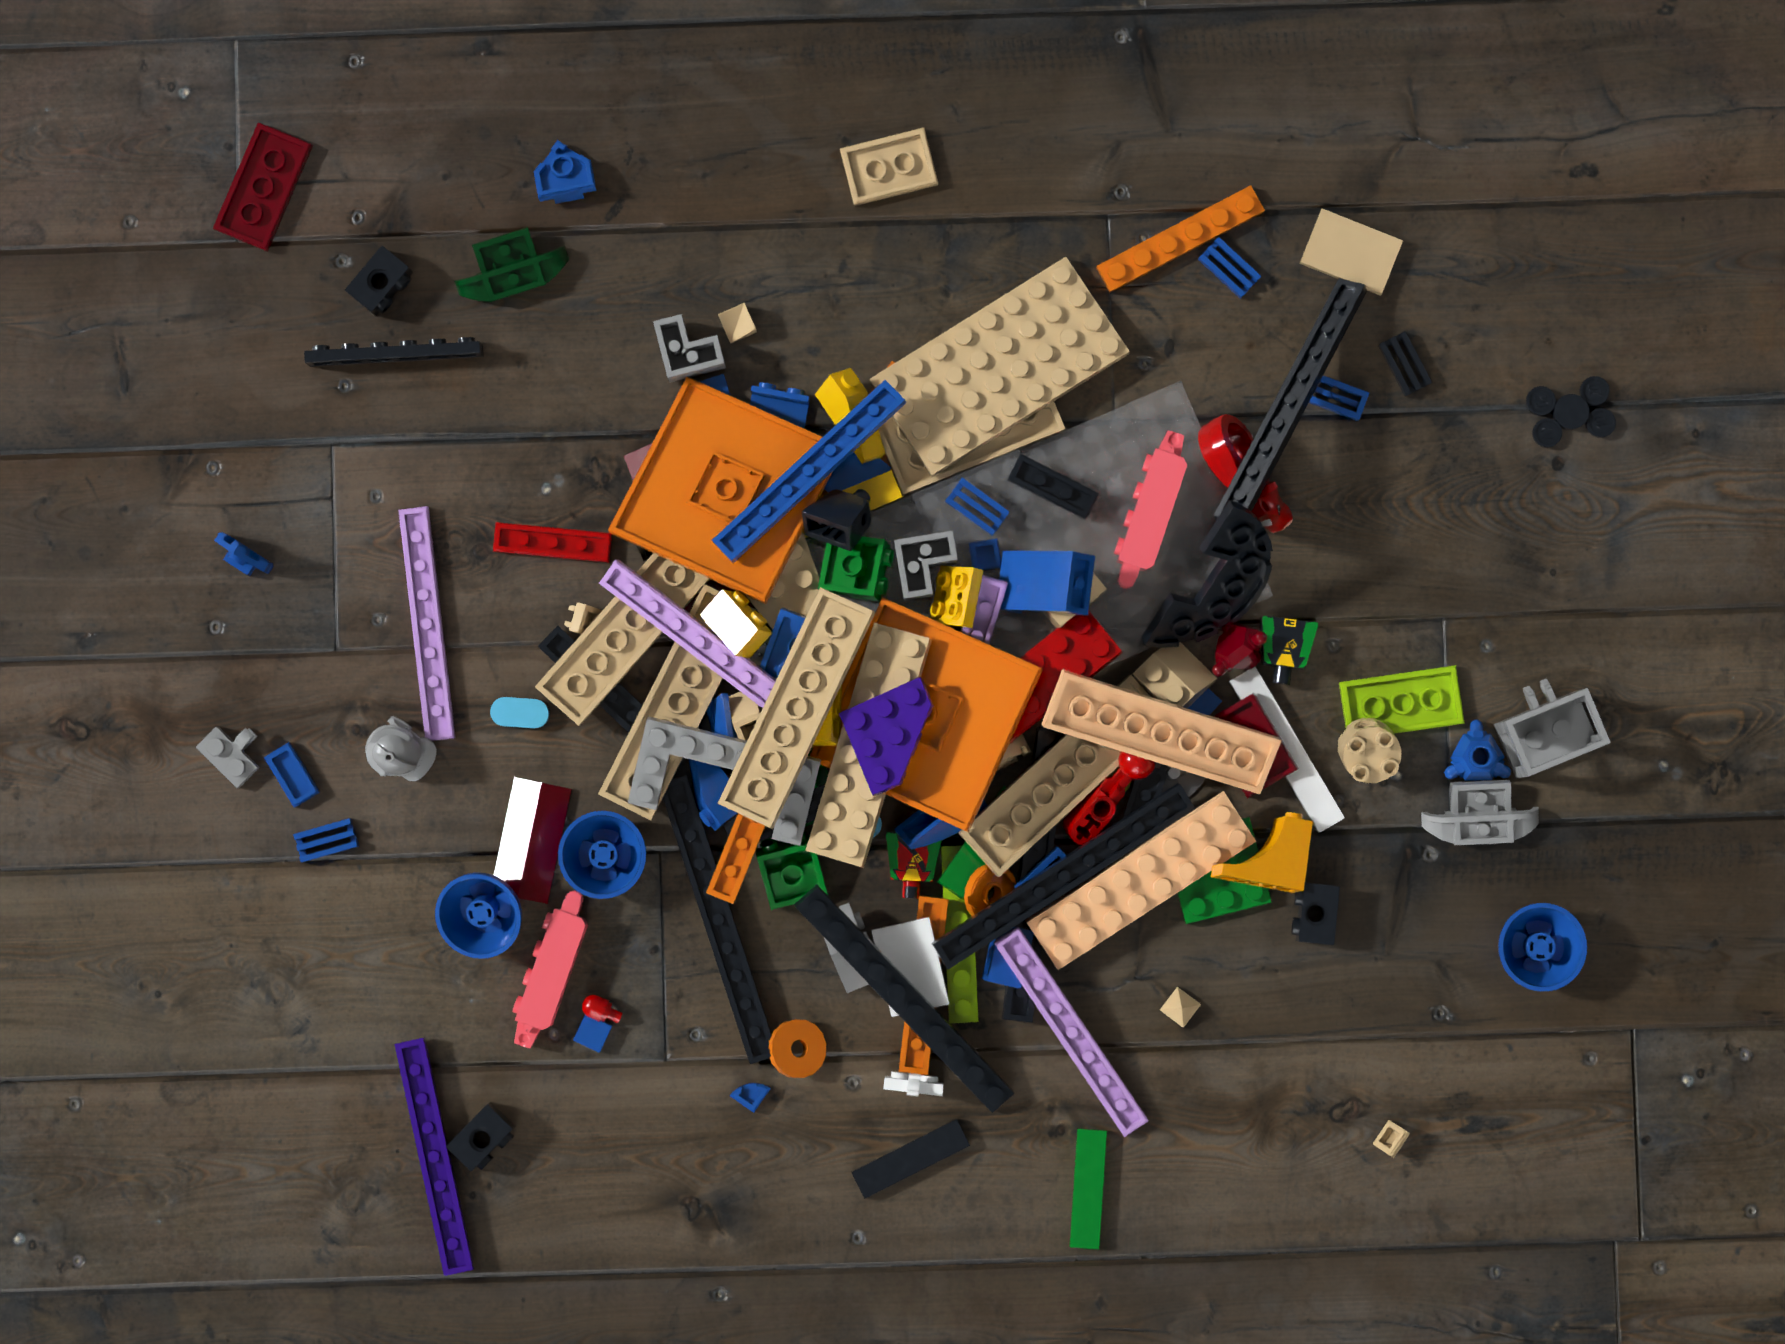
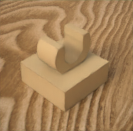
(582, 617)

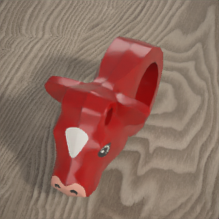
(1223, 447)

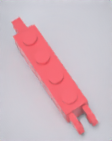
(1153, 509)
(551, 970)

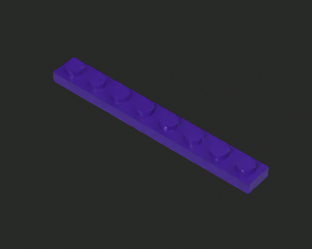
(434, 1156)

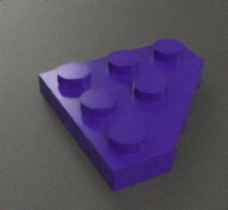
(888, 732)

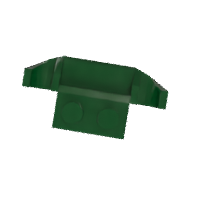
(510, 267)

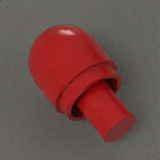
(600, 1009)

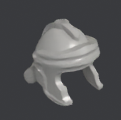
(409, 753)

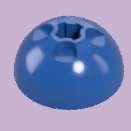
(581, 854)
(470, 925)
(1552, 960)

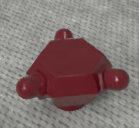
(1237, 648)

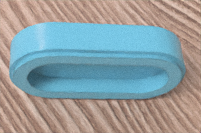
(519, 712)

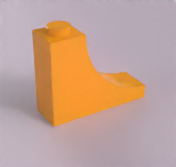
(1280, 862)

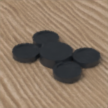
(1570, 412)

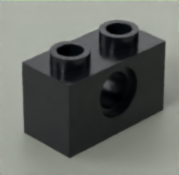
(381, 264)
(1324, 929)
(465, 1145)

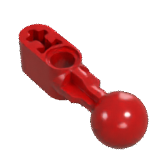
(1109, 791)

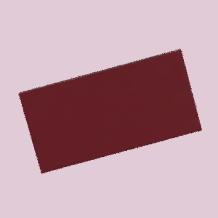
(262, 187)

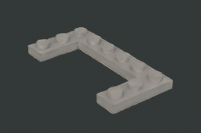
(668, 738)

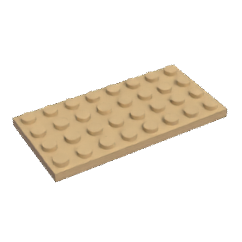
(1001, 366)

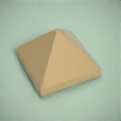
(1180, 1007)
(1391, 1138)

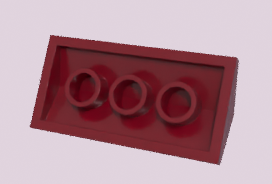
(532, 838)

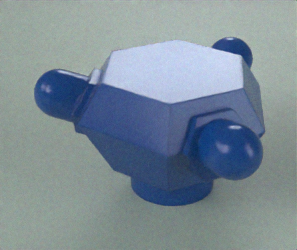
(1477, 756)

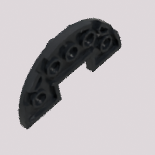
(1229, 589)

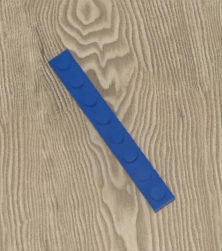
(809, 471)

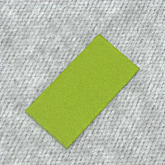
(1405, 699)

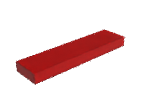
(552, 542)

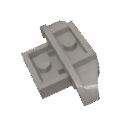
(1481, 815)

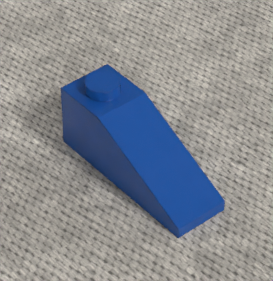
(708, 786)

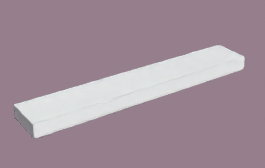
(1306, 780)

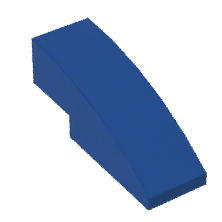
(926, 829)

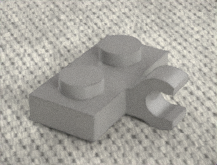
(229, 755)

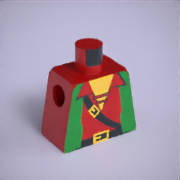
(910, 864)

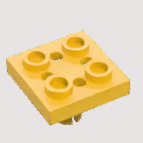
(956, 596)

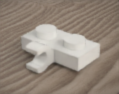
(915, 1085)

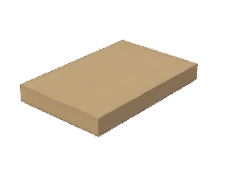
(889, 166)
(1351, 251)

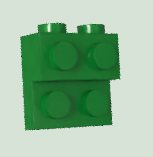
(858, 571)
(788, 871)

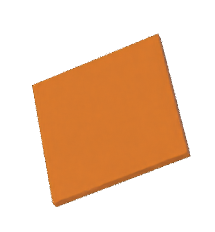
(702, 474)
(975, 712)

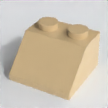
(1174, 676)

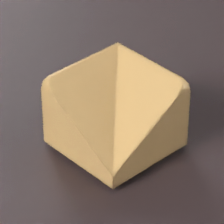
(737, 323)

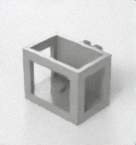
(1550, 731)

